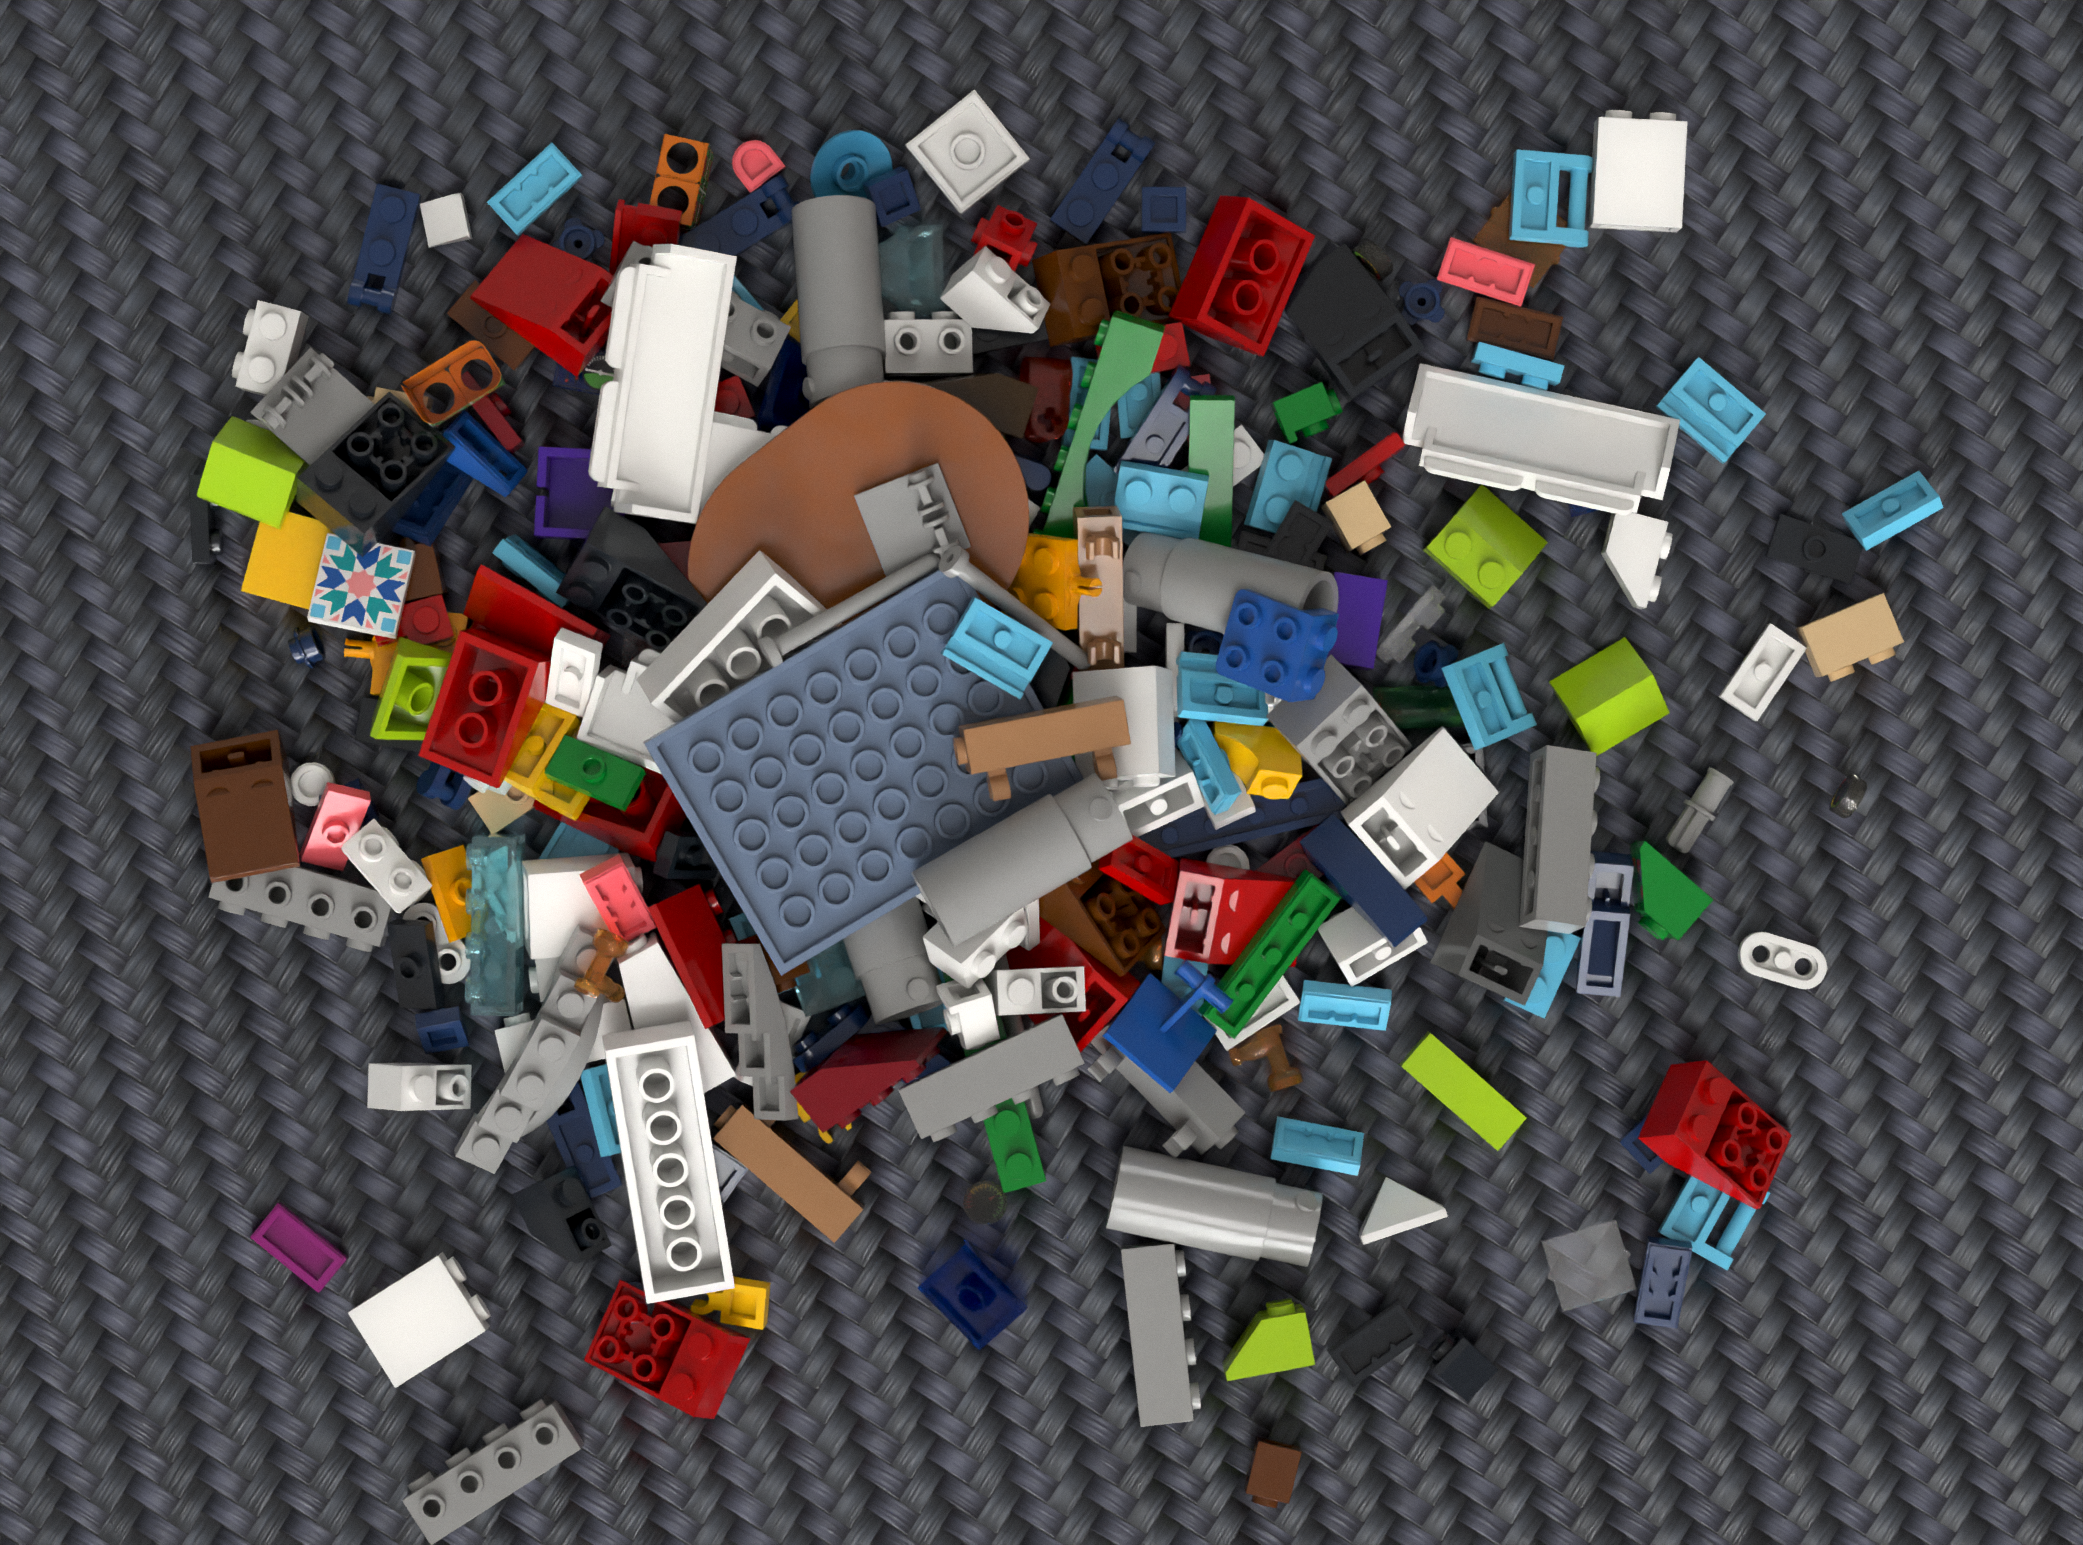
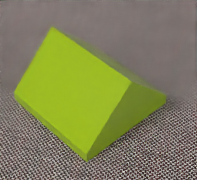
(251, 473)
(409, 691)
(1610, 696)

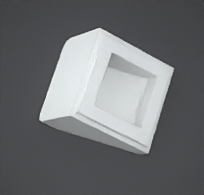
(446, 220)

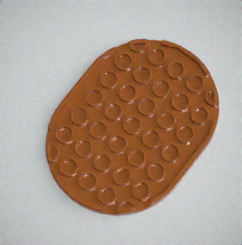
(801, 486)

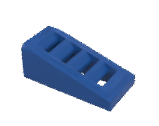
(477, 449)

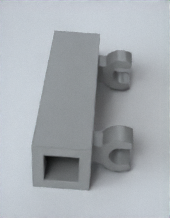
(1195, 1108)

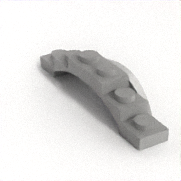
(544, 1065)

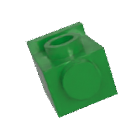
(1306, 412)

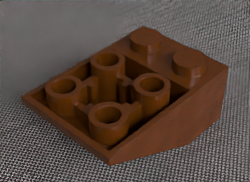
(1097, 279)
(245, 805)
(1103, 918)

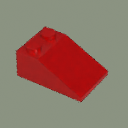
(486, 705)
(637, 828)

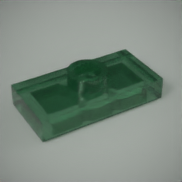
(1419, 706)

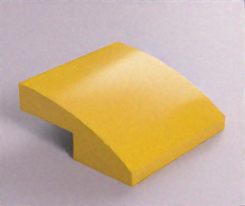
(534, 757)

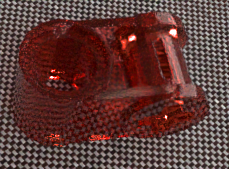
(1053, 397)

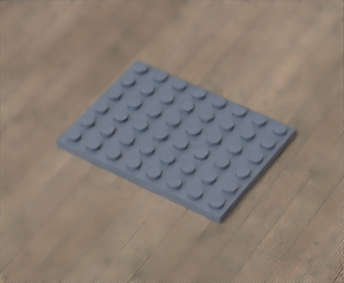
(844, 771)

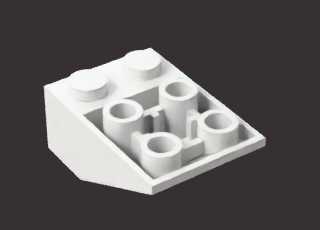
(1420, 807)

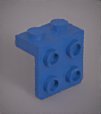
(1276, 646)

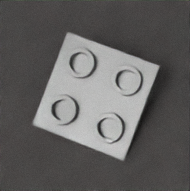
(311, 406)
(911, 518)

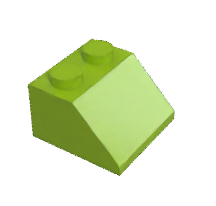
(1485, 546)
(1271, 1342)

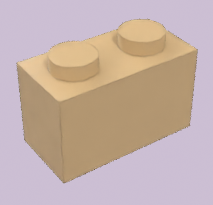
(1357, 519)
(1850, 636)

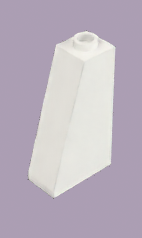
(660, 998)

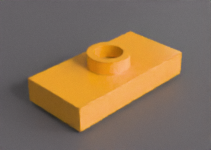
(450, 882)

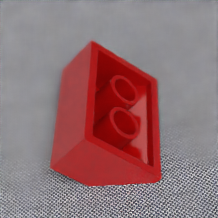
(1242, 274)
(521, 614)
(695, 943)

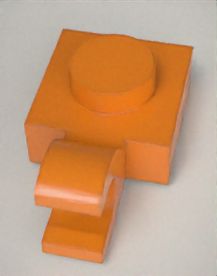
(1441, 881)

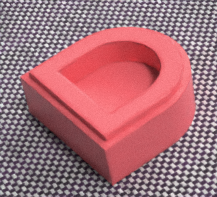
(756, 164)

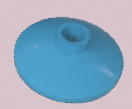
(866, 159)

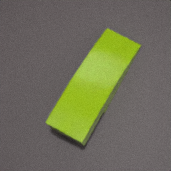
(1462, 1091)

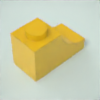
(1260, 758)

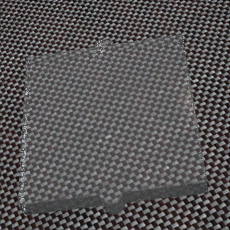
(1588, 1265)

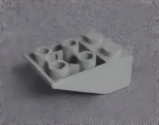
(1342, 733)

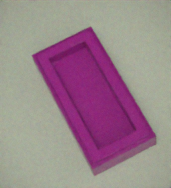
(299, 1247)

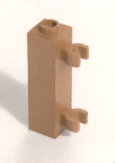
(1100, 556)
(1043, 736)
(791, 1172)

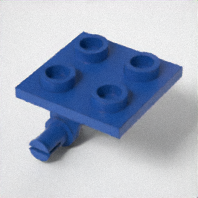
(1162, 1030)

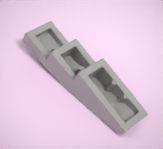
(763, 1040)

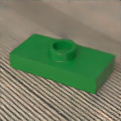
(595, 773)

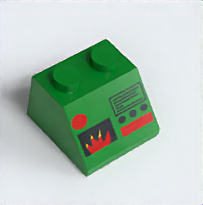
(1664, 894)

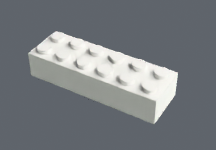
(668, 1161)

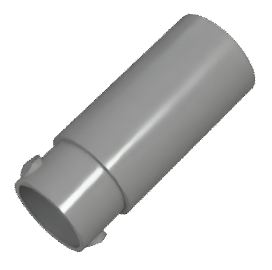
(838, 294)
(1199, 580)
(1021, 858)
(895, 964)
(1213, 1208)

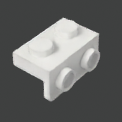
(386, 866)

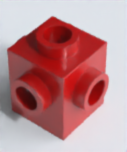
(1007, 236)

